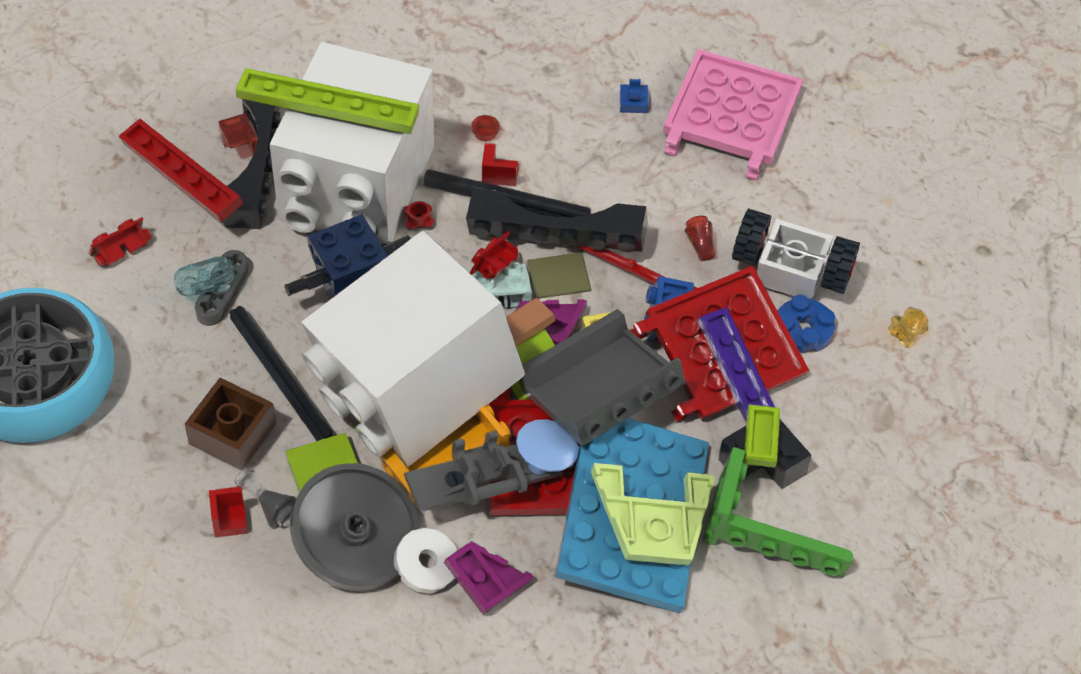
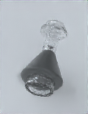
(275, 505)

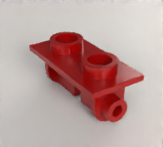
(108, 246)
(494, 257)

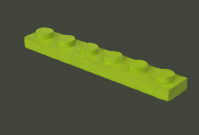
(327, 100)

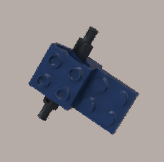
(343, 256)

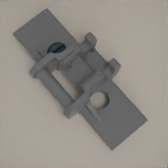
(458, 479)

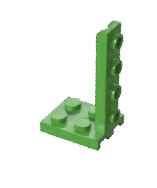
(763, 537)

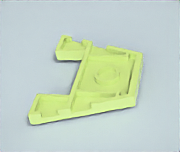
(654, 527)

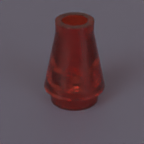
(700, 234)

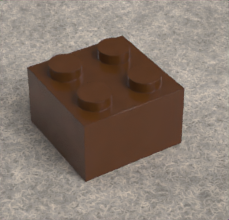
(230, 423)

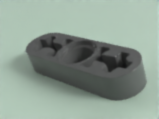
(222, 299)

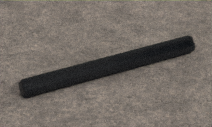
(526, 200)
(280, 374)

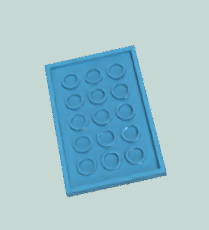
(653, 468)

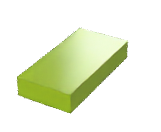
(762, 436)

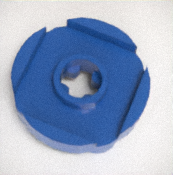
(816, 315)

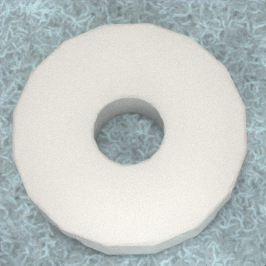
(412, 571)

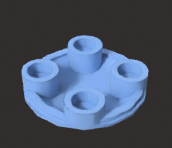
(546, 446)

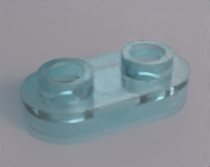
(203, 276)

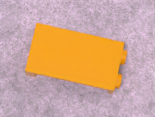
(472, 432)

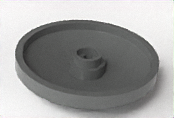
(351, 524)

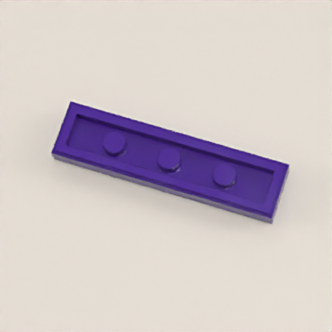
(734, 360)

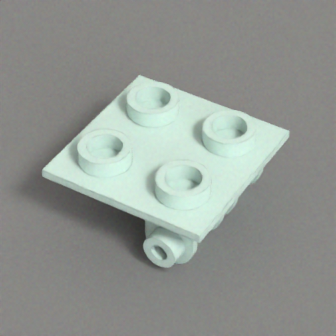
(511, 281)

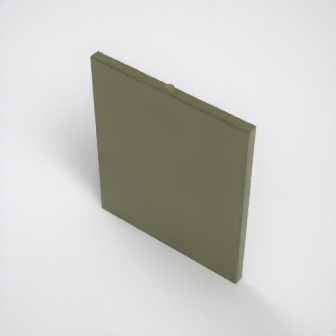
(559, 275)

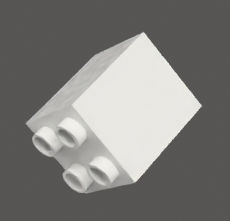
(345, 168)
(411, 350)

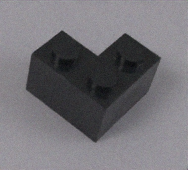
(792, 456)

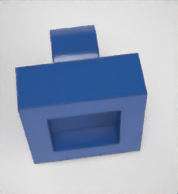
(633, 97)

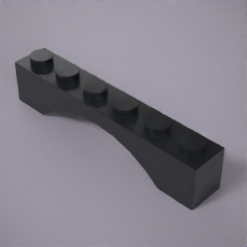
(254, 181)
(616, 227)

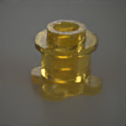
(909, 325)

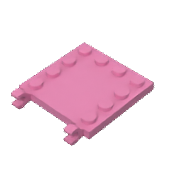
(732, 108)

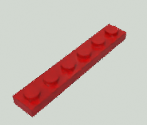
(181, 170)

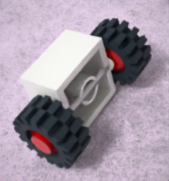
(794, 255)

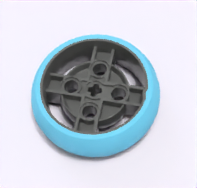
(33, 359)

